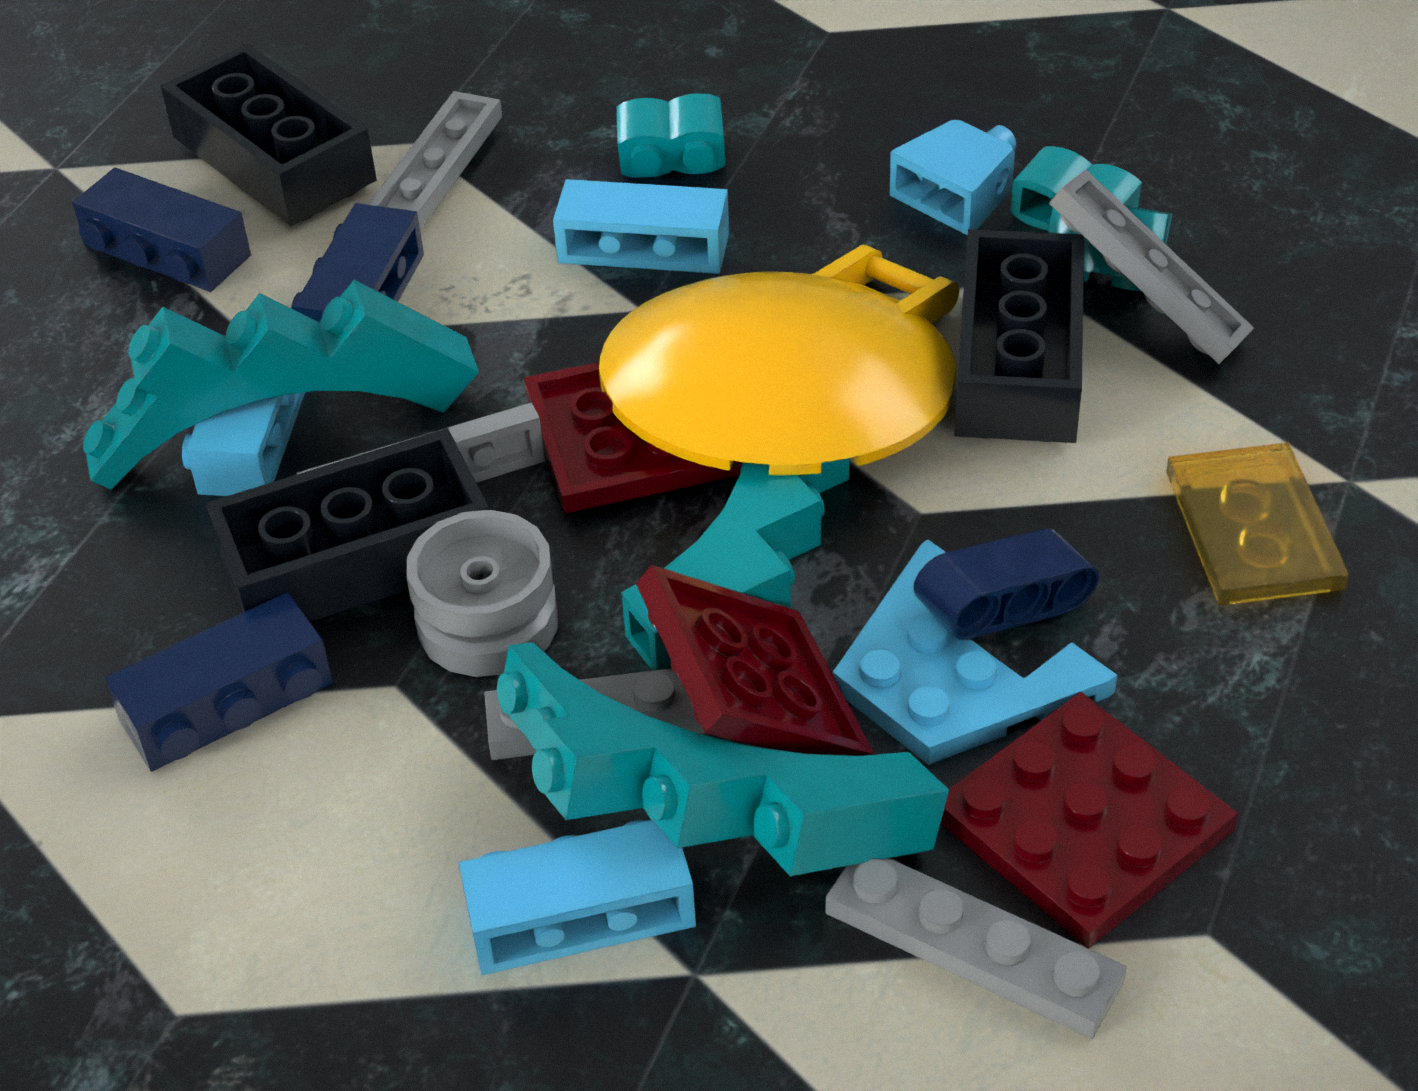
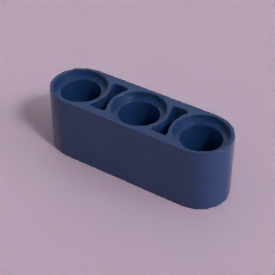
(1005, 583)

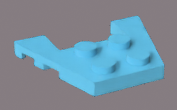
(948, 691)

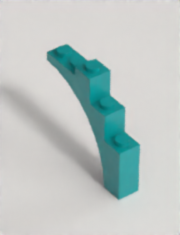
(268, 352)
(746, 545)
(706, 789)

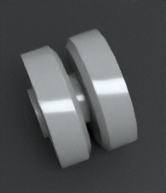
(481, 587)

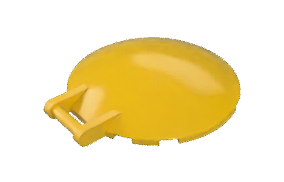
(786, 366)

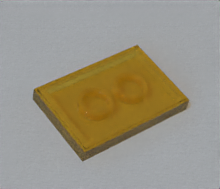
(1256, 524)

